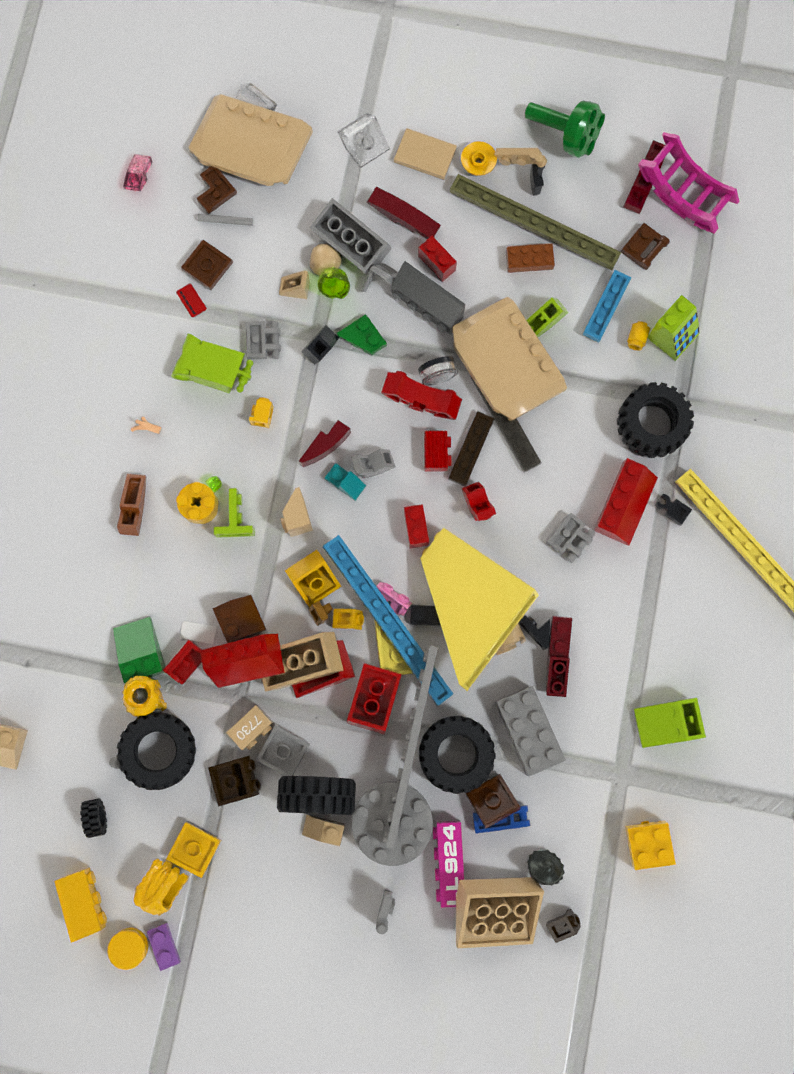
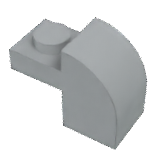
(373, 464)

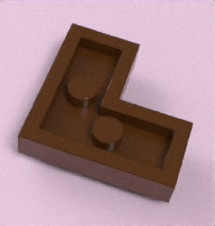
(219, 190)

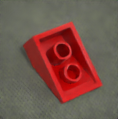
(330, 680)
(374, 698)

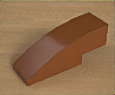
(132, 505)

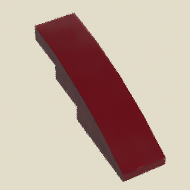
(641, 188)
(403, 212)

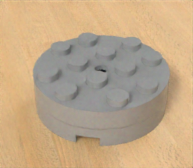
(371, 821)

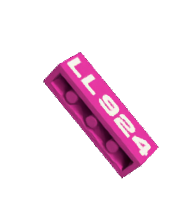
(450, 861)

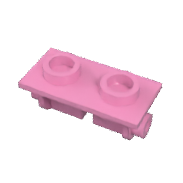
(399, 601)

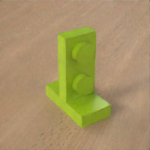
(235, 519)

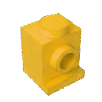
(262, 413)

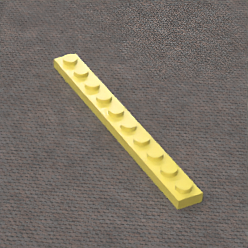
(738, 536)

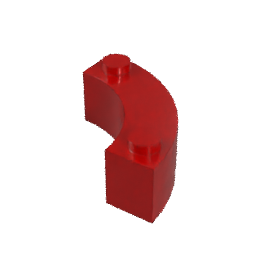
(421, 397)

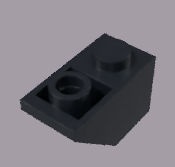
(320, 345)

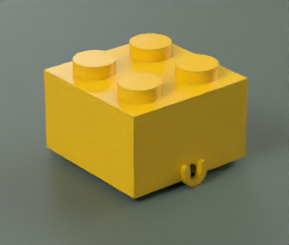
(650, 845)

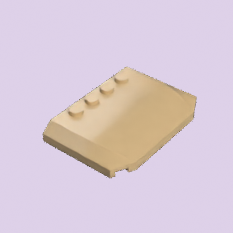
(250, 141)
(507, 359)

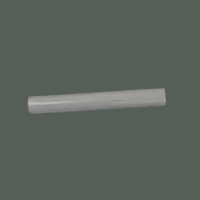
(225, 219)

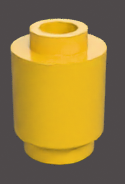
(638, 335)

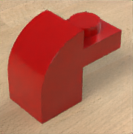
(478, 502)

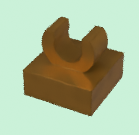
(320, 612)

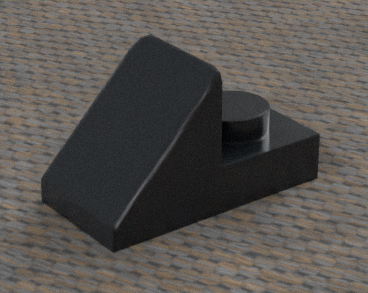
(540, 635)

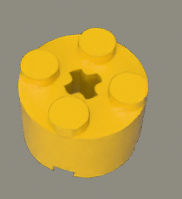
(190, 495)

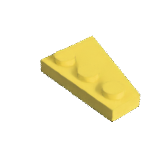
(387, 654)

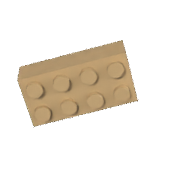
(306, 661)

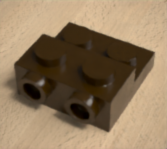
(234, 780)

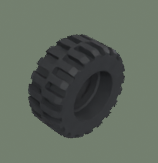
(669, 401)
(130, 741)
(484, 754)
(316, 795)

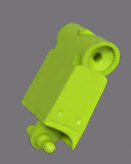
(211, 365)

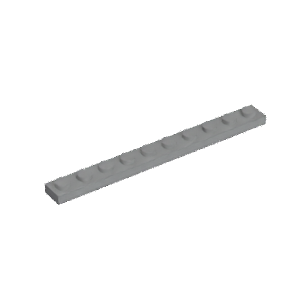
(408, 754)

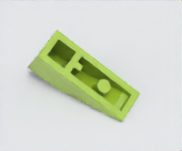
(547, 316)

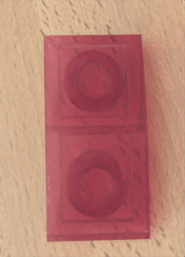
(136, 172)

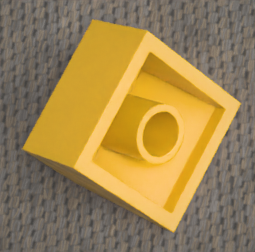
(313, 578)

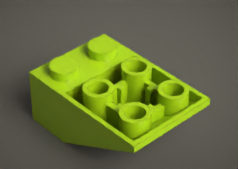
(669, 722)

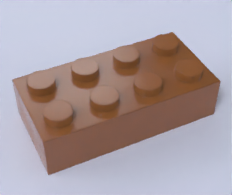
(530, 258)

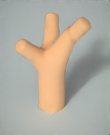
(145, 425)

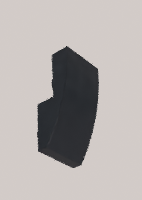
(536, 179)

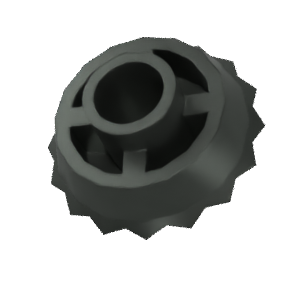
(545, 867)

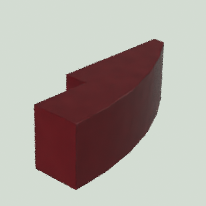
(325, 444)

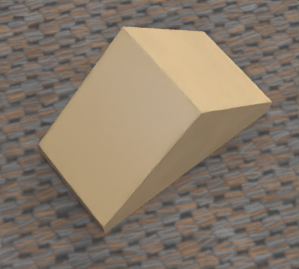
(295, 285)

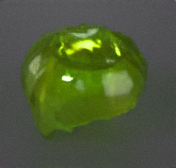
(334, 283)

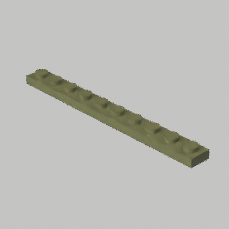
(535, 222)

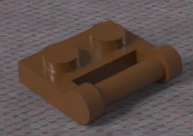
(639, 243)

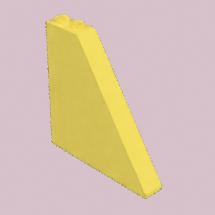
(474, 602)

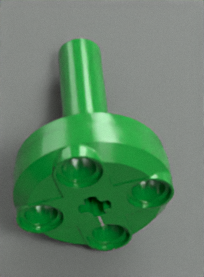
(579, 128)

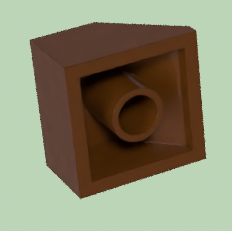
(239, 619)

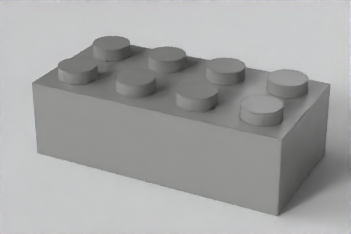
(530, 731)

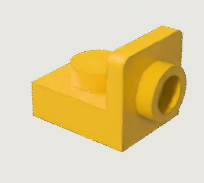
(348, 619)

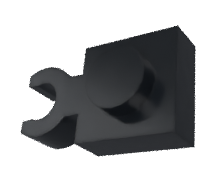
(676, 510)

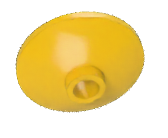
(478, 151)

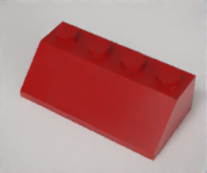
(626, 502)
(243, 660)

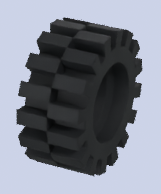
(93, 818)

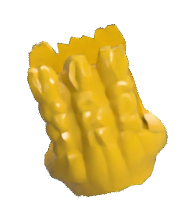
(154, 699)
(159, 887)

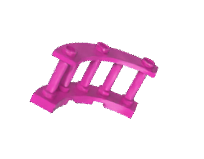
(672, 198)

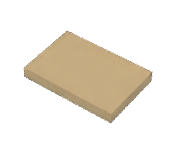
(425, 153)

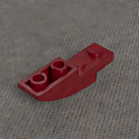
(558, 656)

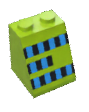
(676, 328)

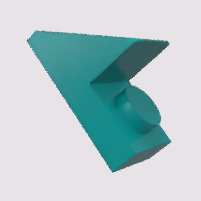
(345, 481)

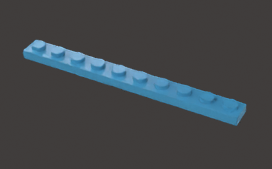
(385, 616)

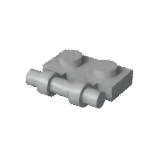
(256, 340)
(567, 533)
(386, 908)

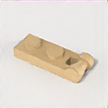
(520, 156)

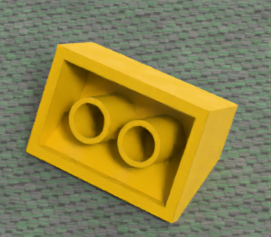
(80, 904)

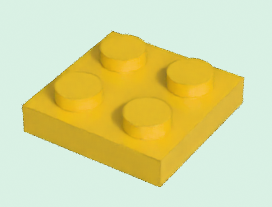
(193, 849)

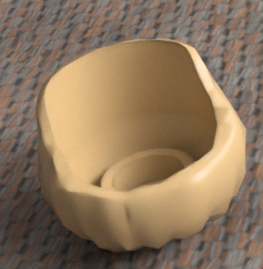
(324, 257)

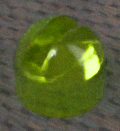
(214, 483)

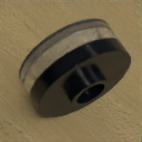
(438, 370)

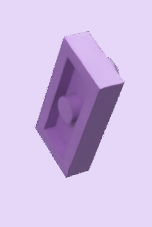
(163, 946)

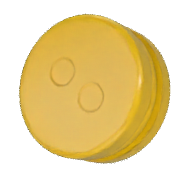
(127, 948)

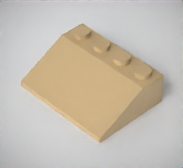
(497, 912)

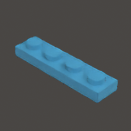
(606, 306)

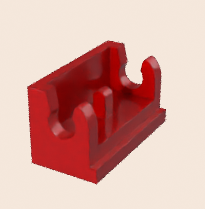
(184, 662)

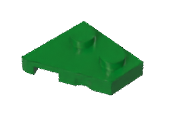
(363, 335)

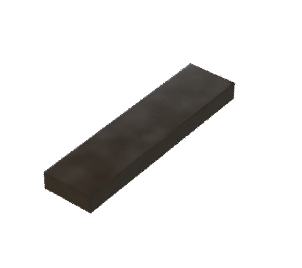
(471, 448)

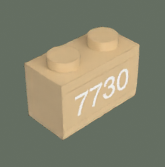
(250, 728)

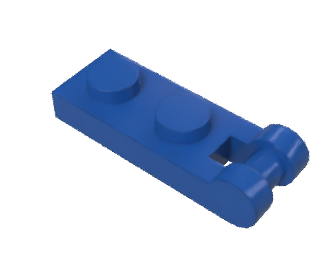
(504, 824)

